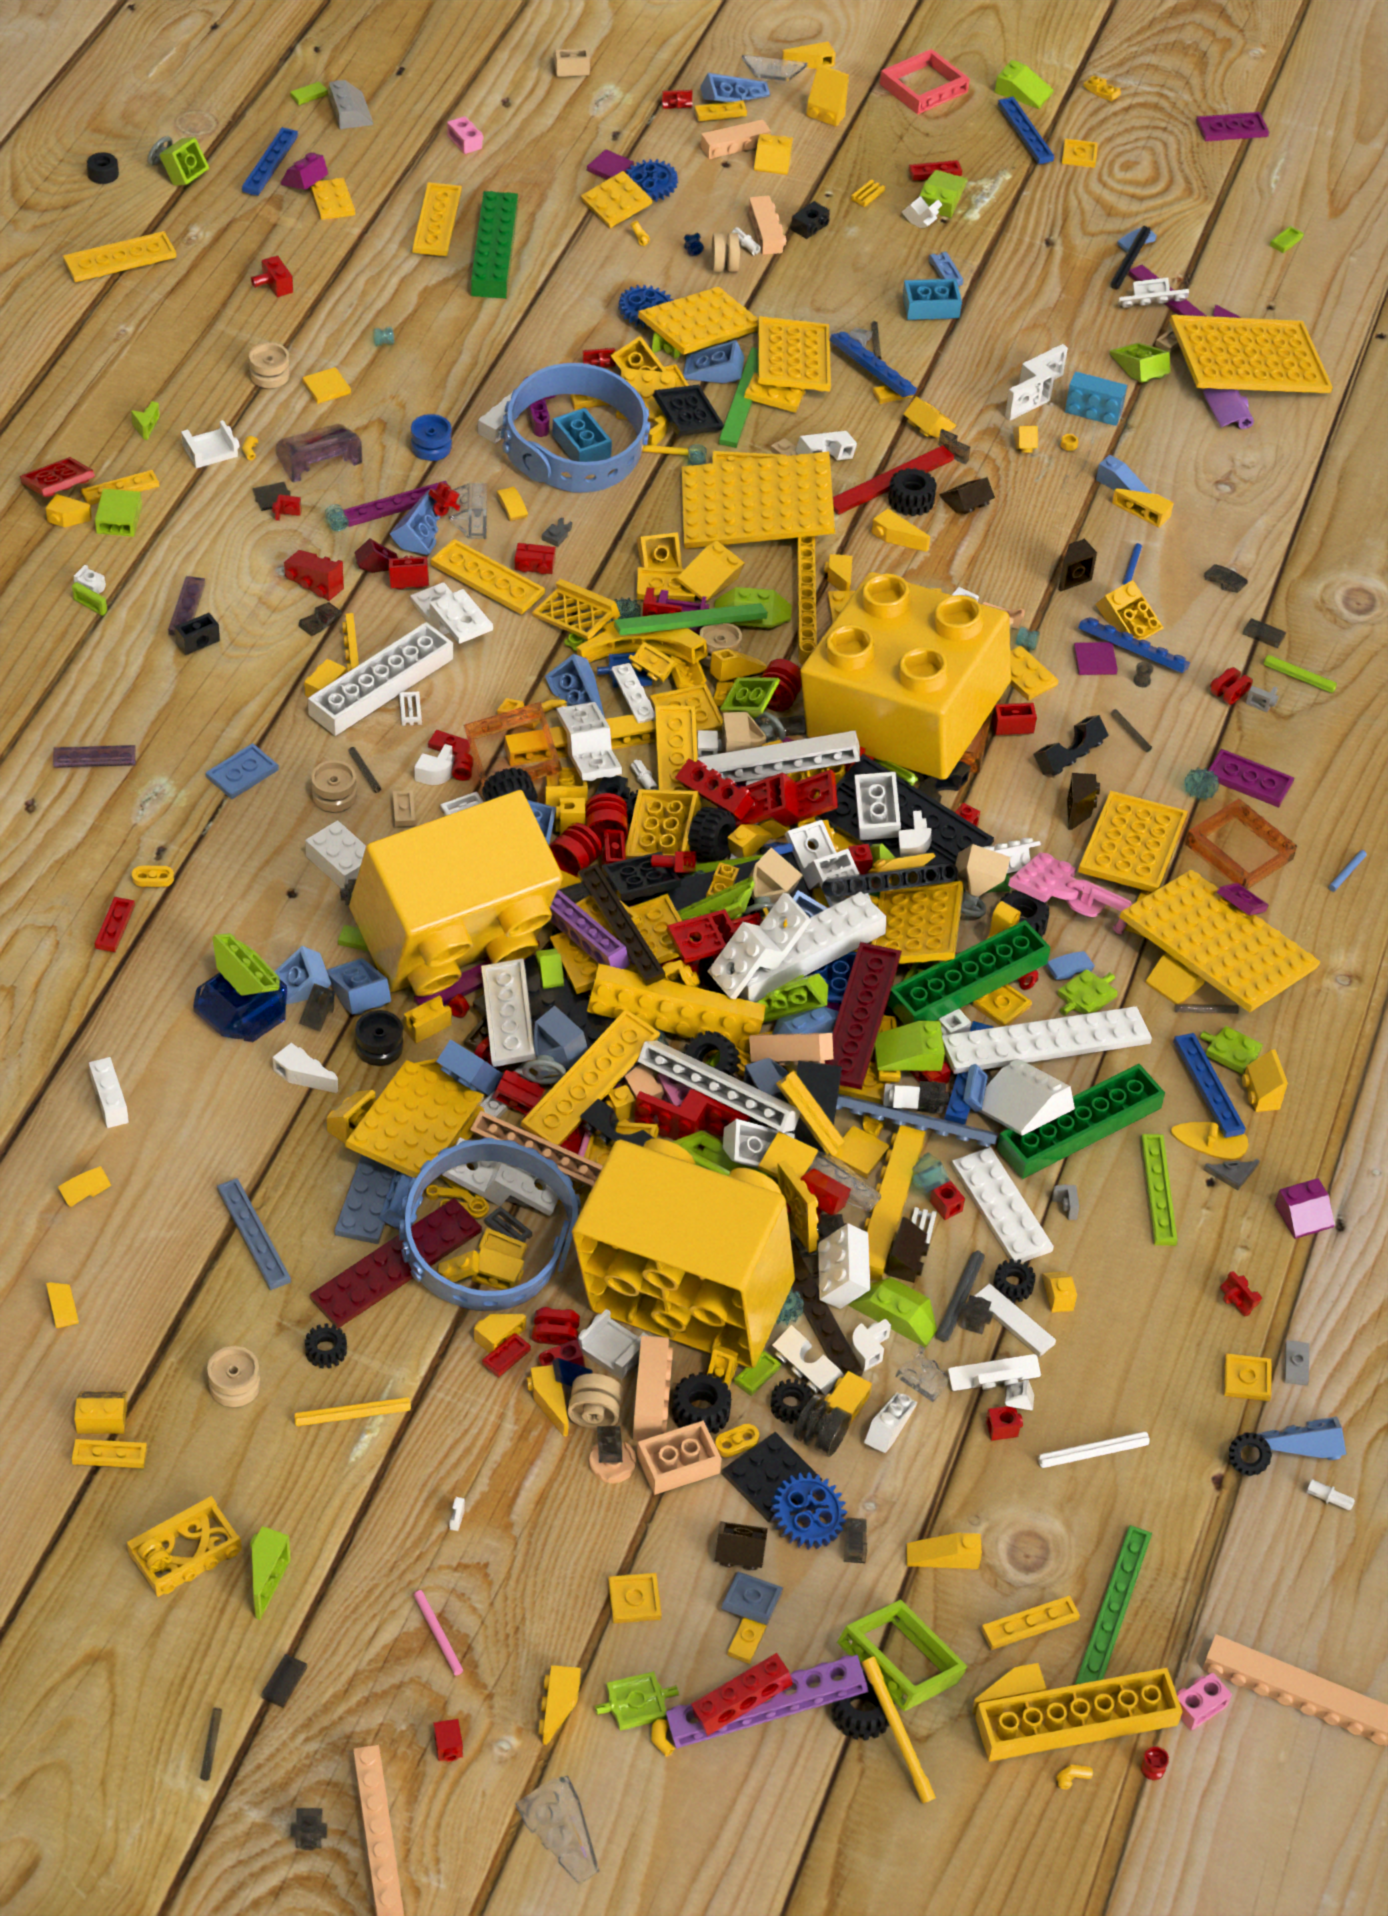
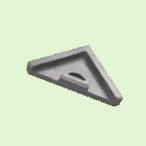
(1232, 1172)

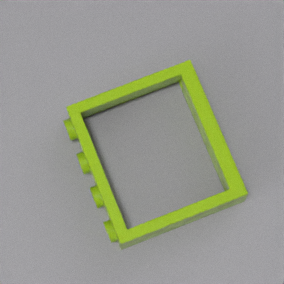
(713, 1151)
(922, 1636)

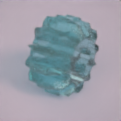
(628, 608)
(1201, 783)
(791, 1309)

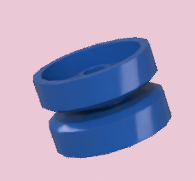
(431, 437)

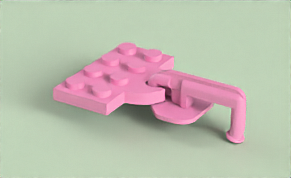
(1050, 877)

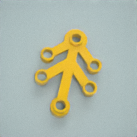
(459, 1191)

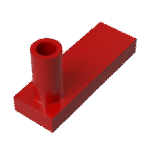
(682, 861)

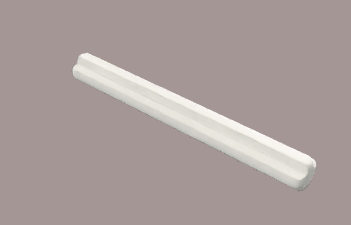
(1093, 1449)

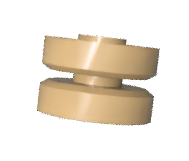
(725, 252)
(269, 365)
(719, 638)
(334, 786)
(233, 1376)
(595, 1401)

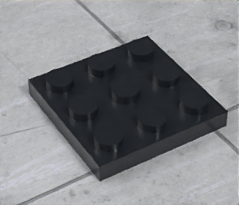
(688, 410)
(638, 878)
(763, 1470)

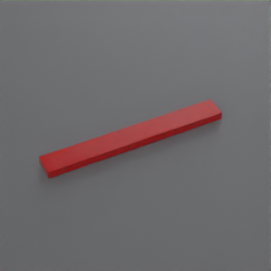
(881, 483)

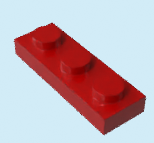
(925, 170)
(114, 924)

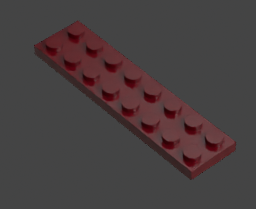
(863, 1011)
(385, 1268)

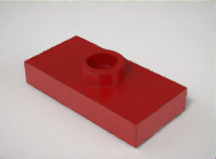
(440, 738)
(506, 1355)

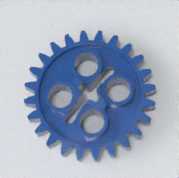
(654, 178)
(639, 299)
(814, 1531)

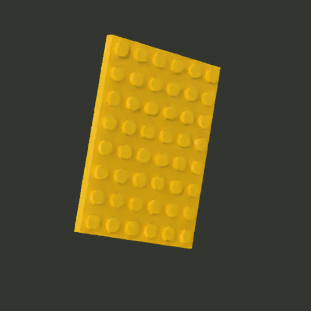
(1250, 354)
(757, 500)
(1219, 940)

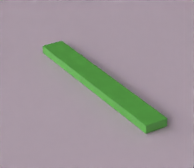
(740, 406)
(690, 619)
(1114, 1606)

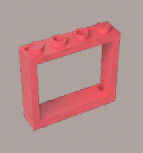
(957, 86)

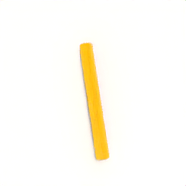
(352, 1411)

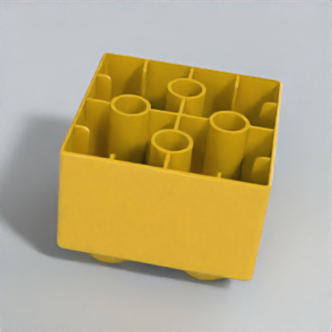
(908, 673)
(455, 893)
(686, 1249)

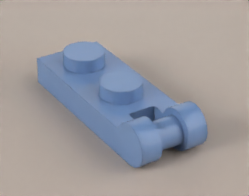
(945, 267)

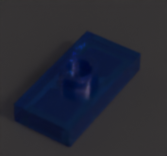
(567, 1372)

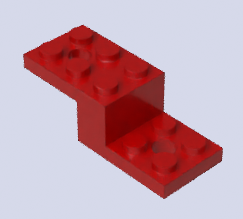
(790, 800)
(712, 930)
(694, 1114)

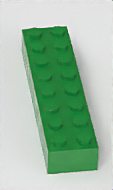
(494, 245)
(969, 975)
(1096, 1115)

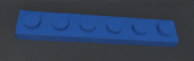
(1026, 130)
(269, 161)
(873, 364)
(1137, 646)
(1209, 1085)
(957, 1108)

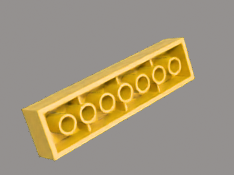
(675, 1006)
(1078, 1714)

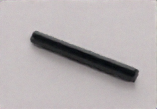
(1130, 257)

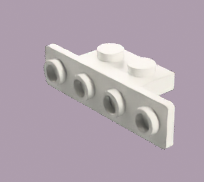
(1152, 291)
(634, 693)
(1017, 850)
(994, 1372)

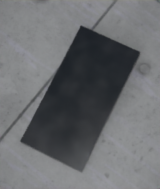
(823, 1084)

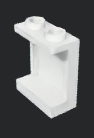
(210, 446)
(610, 1345)

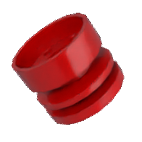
(789, 684)
(606, 812)
(576, 848)

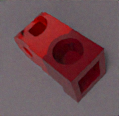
(569, 1351)

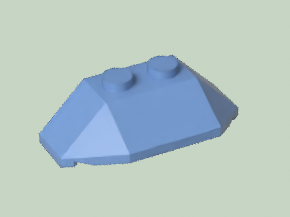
(812, 1021)

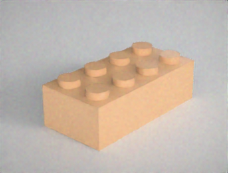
(652, 1387)

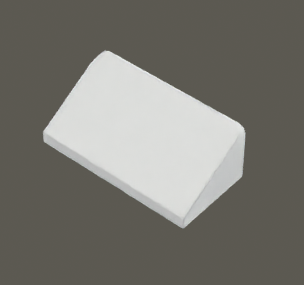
(1020, 1395)

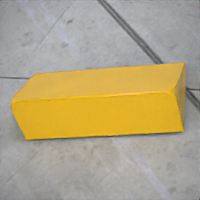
(62, 1304)

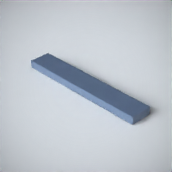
(254, 1234)

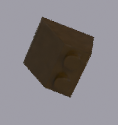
(969, 495)
(1077, 565)
(1081, 798)
(908, 1252)
(741, 1545)

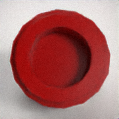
(1030, 978)
(459, 1006)

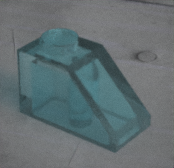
(929, 1173)

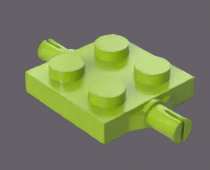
(1087, 993)
(1232, 1048)
(636, 1700)

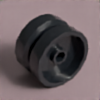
(379, 1037)

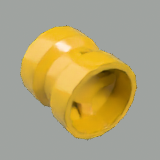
(155, 1556)

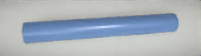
(1347, 870)

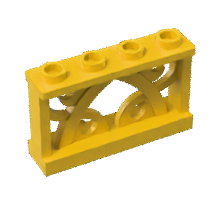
(187, 1568)

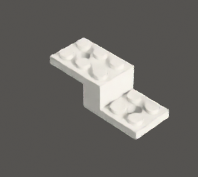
(1036, 382)
(451, 612)
(589, 741)
(823, 861)
(759, 946)
(500, 1180)

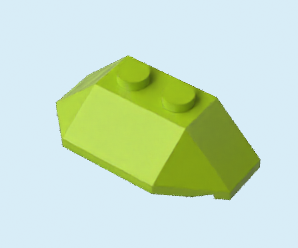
(777, 607)
(732, 899)
(243, 966)
(902, 1307)

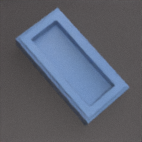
(975, 1087)

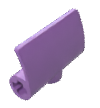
(1229, 407)

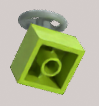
(181, 160)

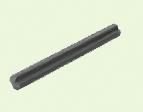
(960, 1296)

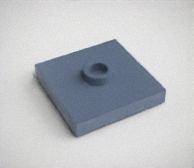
(752, 1598)

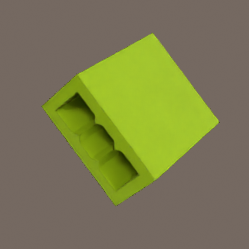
(118, 512)

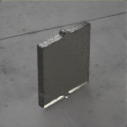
(268, 494)

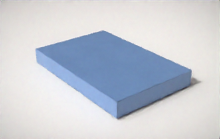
(242, 771)

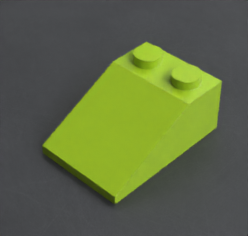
(1023, 84)
(946, 189)
(1142, 361)
(750, 695)
(911, 1048)
(269, 1563)

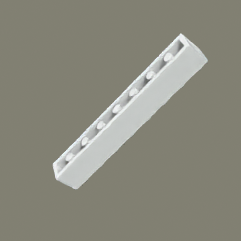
(786, 757)
(719, 1086)

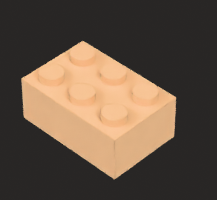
(678, 1457)

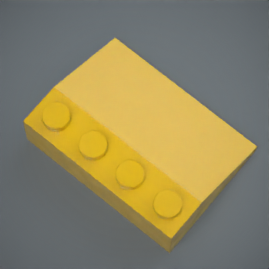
(662, 822)

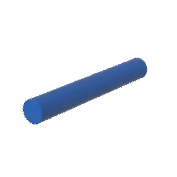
(1132, 564)

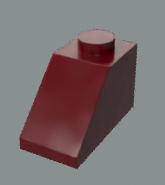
(374, 556)

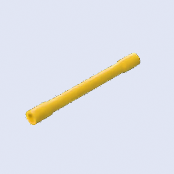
(919, 1779)

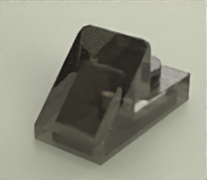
(317, 1007)

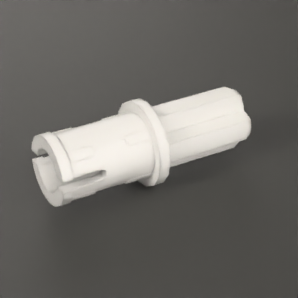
(747, 242)
(643, 775)
(1330, 1495)

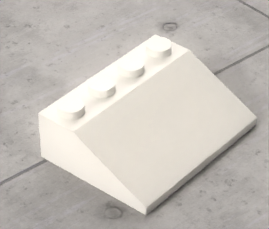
(1025, 1097)

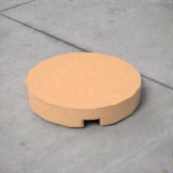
(613, 1471)

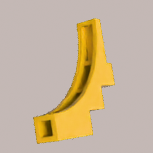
(675, 642)

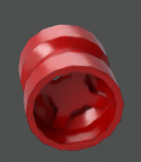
(462, 762)
(1154, 1763)

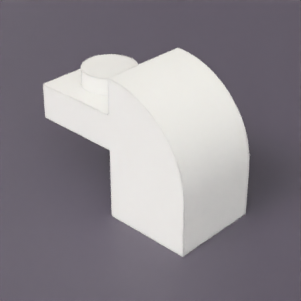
(920, 213)
(435, 770)
(917, 839)
(901, 1096)
(867, 1344)

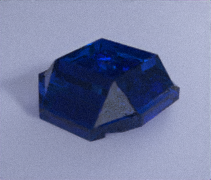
(237, 1015)

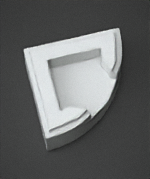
(459, 1508)

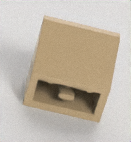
(572, 62)

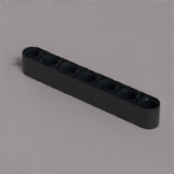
(881, 879)

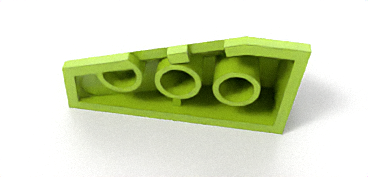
(796, 997)

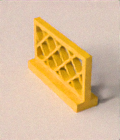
(585, 600)
(811, 1113)

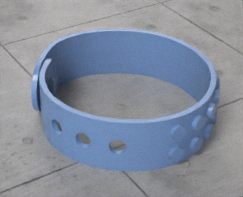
(582, 380)
(499, 1151)

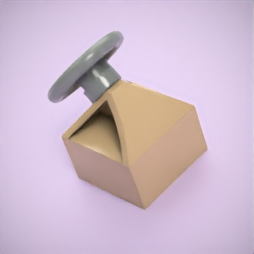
(743, 732)
(980, 872)
(772, 879)

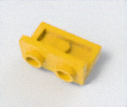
(653, 662)
(687, 674)
(680, 973)

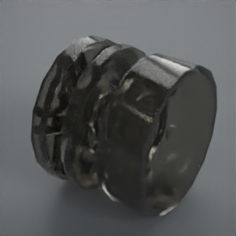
(818, 1424)

